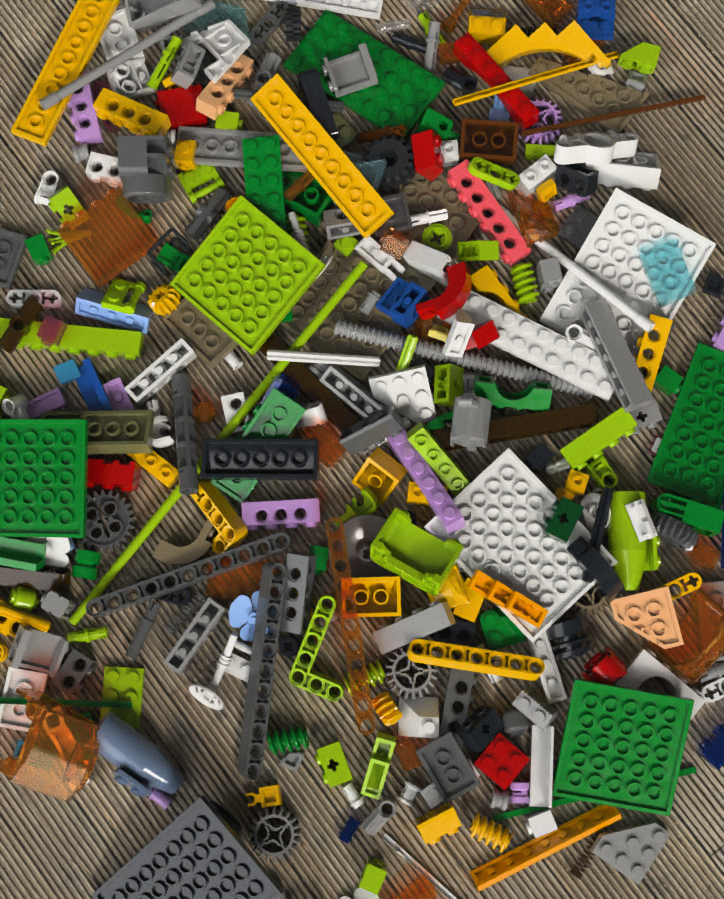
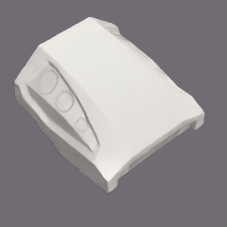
(130, 79)

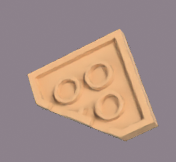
(650, 616)

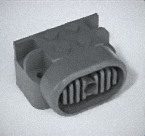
(146, 168)

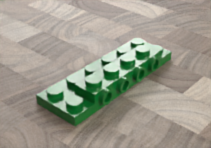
(271, 421)

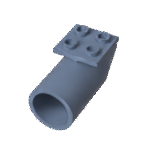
(137, 758)

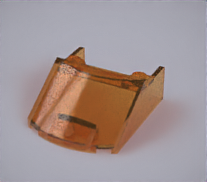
(56, 750)

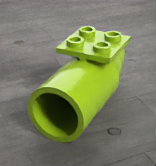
(624, 545)

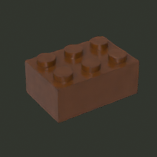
(488, 140)

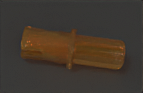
(298, 185)

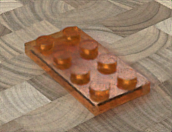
(236, 582)

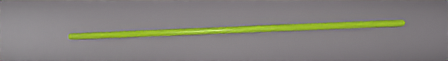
(224, 434)

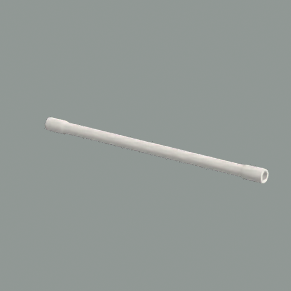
(639, 318)

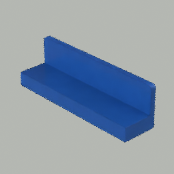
(92, 388)

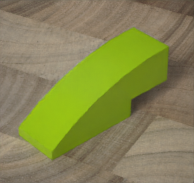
(378, 765)

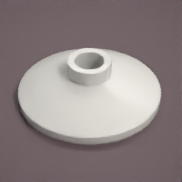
(590, 504)

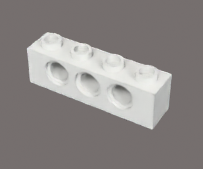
(160, 372)

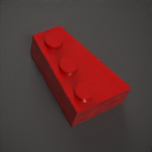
(113, 475)

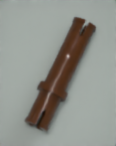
(371, 135)

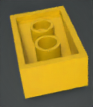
(437, 823)

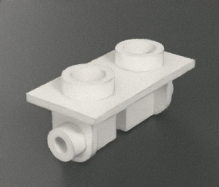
(641, 520)

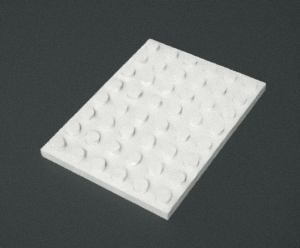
(612, 258)
(507, 540)

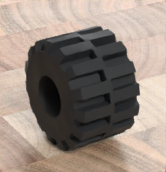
(395, 153)

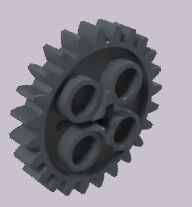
(120, 515)

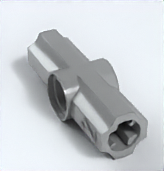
(267, 71)

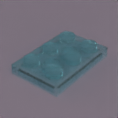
(667, 273)

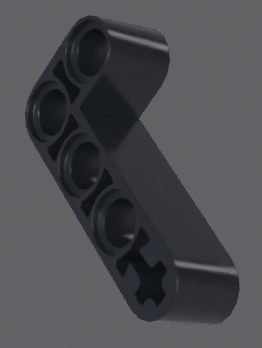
(317, 101)

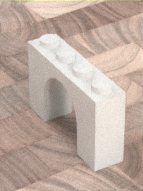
(646, 666)

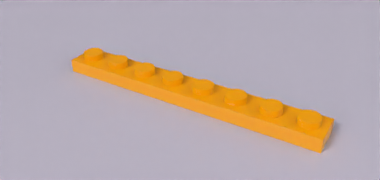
(544, 845)

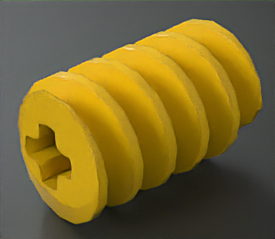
(490, 832)

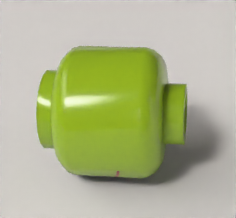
(23, 599)

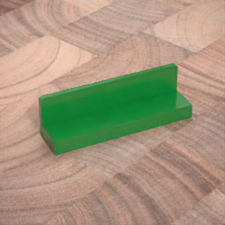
(22, 554)

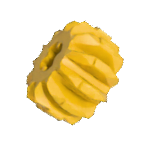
(164, 300)
(386, 708)

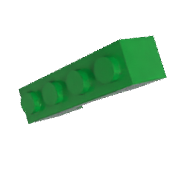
(534, 397)

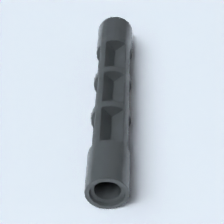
(185, 434)

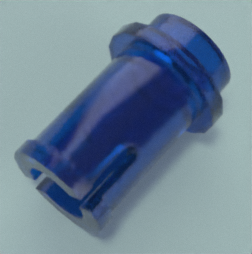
(349, 830)

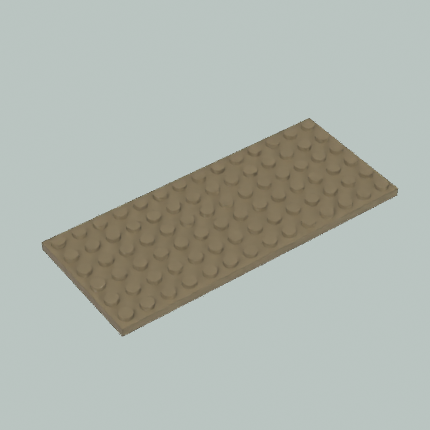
(420, 196)

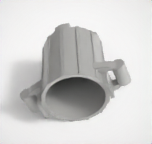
(470, 421)

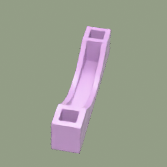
(430, 486)

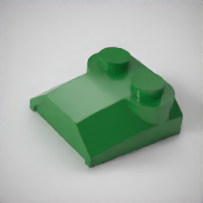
(498, 629)

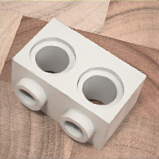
(109, 165)
(536, 174)
(229, 412)

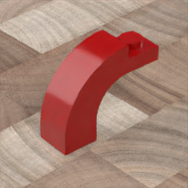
(452, 298)

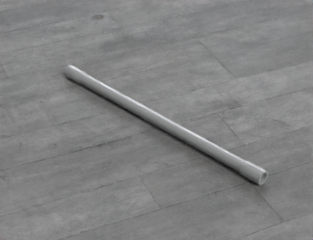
(55, 97)

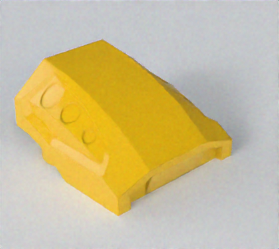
(453, 591)

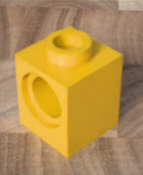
(576, 482)

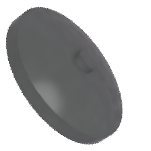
(359, 535)

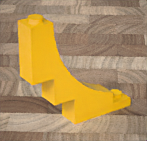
(570, 41)

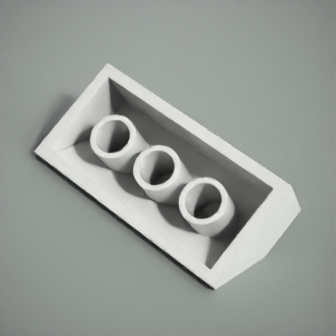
(637, 171)

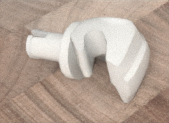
(159, 426)

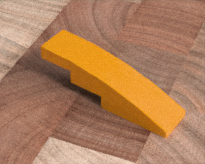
(507, 598)

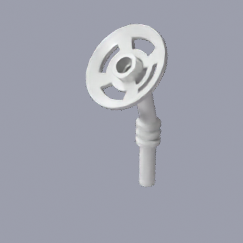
(299, 236)
(210, 690)

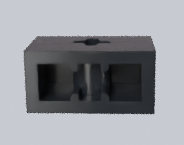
(480, 728)

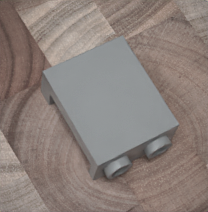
(350, 72)
(38, 650)

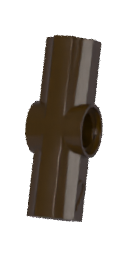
(26, 314)

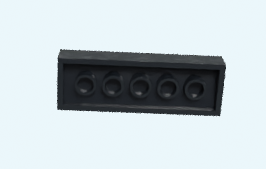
(261, 459)

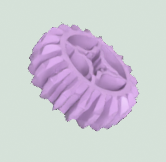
(547, 111)

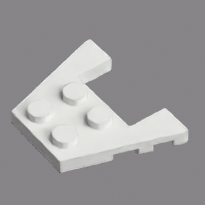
(224, 42)

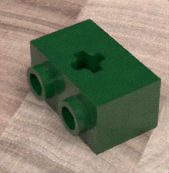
(562, 531)

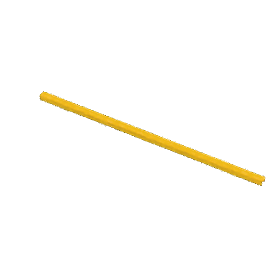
(529, 80)

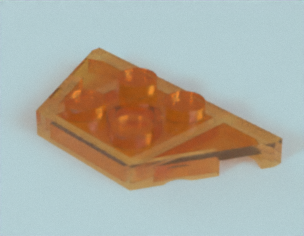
(533, 218)

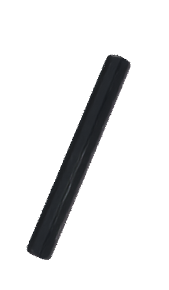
(599, 525)

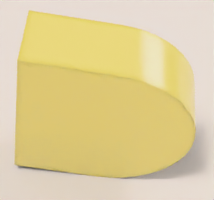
(439, 332)

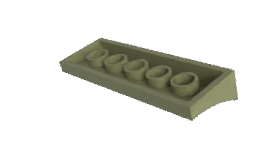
(114, 430)

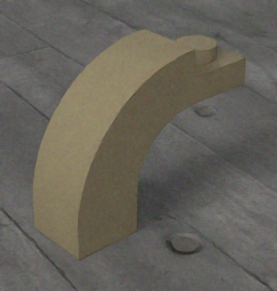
(187, 554)

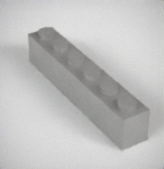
(615, 355)

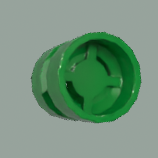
(86, 564)

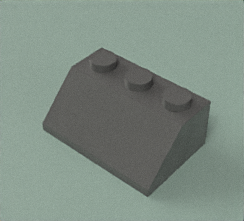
(372, 430)

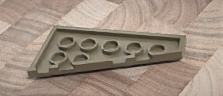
(592, 94)

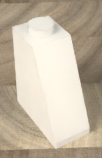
(428, 261)

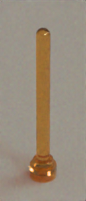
(448, 23)

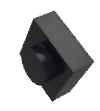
(713, 286)

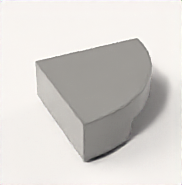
(292, 761)

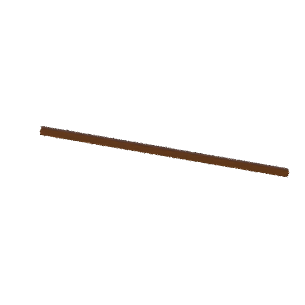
(612, 115)

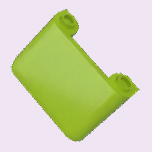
(414, 553)

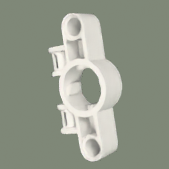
(595, 147)

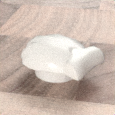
(595, 70)

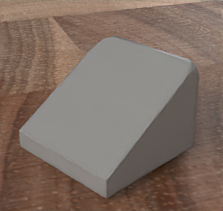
(636, 80)

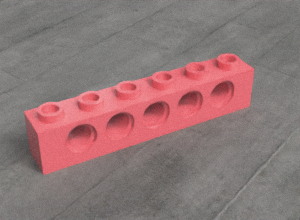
(488, 203)

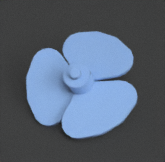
(242, 612)

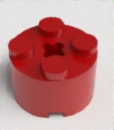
(604, 667)

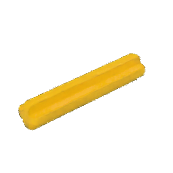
(24, 618)

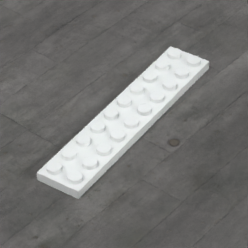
(541, 346)

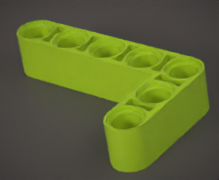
(313, 649)

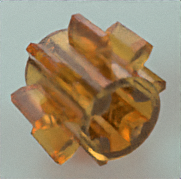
(204, 412)

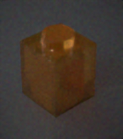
(394, 243)
(704, 556)
(407, 755)

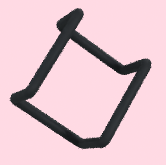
(155, 262)

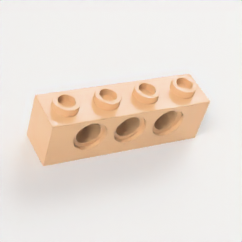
(216, 96)

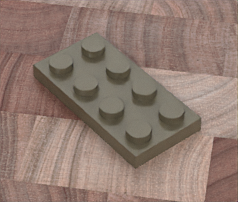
(200, 333)

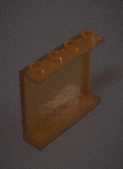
(107, 237)

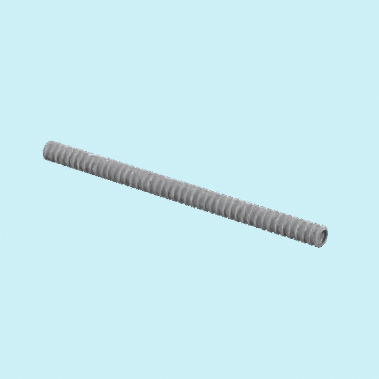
(469, 360)

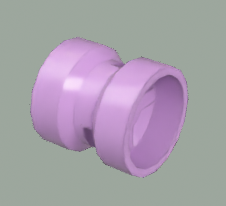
(519, 797)

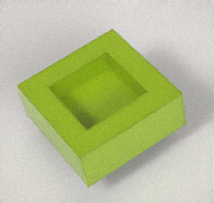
(346, 245)

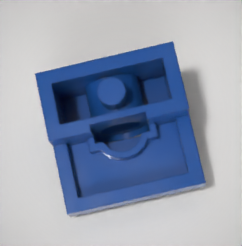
(596, 18)
(401, 302)

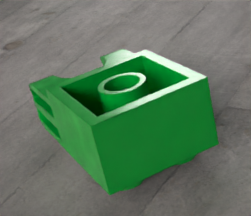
(308, 202)
(702, 518)

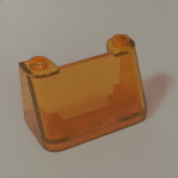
(702, 638)

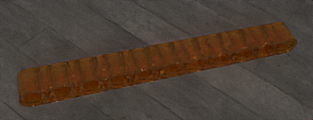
(349, 635)

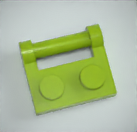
(196, 177)
(118, 292)

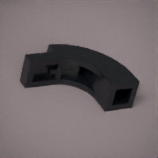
(597, 567)

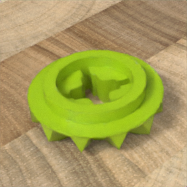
(438, 230)

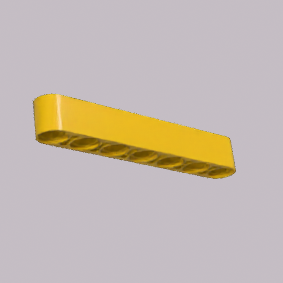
(484, 656)

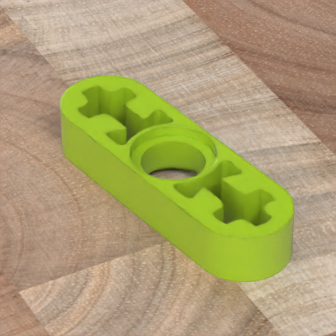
(506, 178)

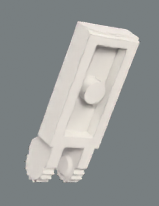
(371, 252)

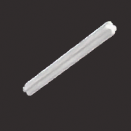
(326, 358)

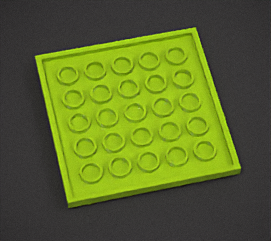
(247, 275)

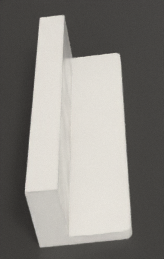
(541, 766)

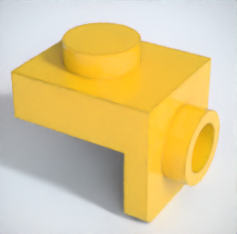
(185, 154)

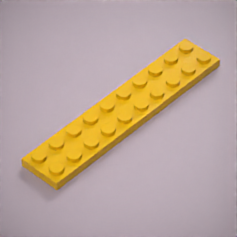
(63, 66)
(322, 156)

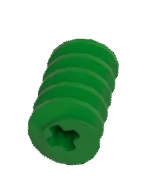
(288, 740)

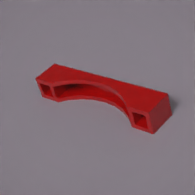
(478, 60)

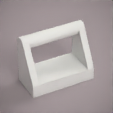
(458, 335)

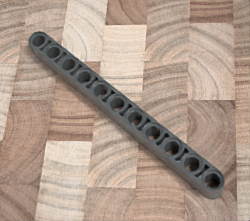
(179, 575)
(265, 678)

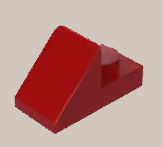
(483, 335)

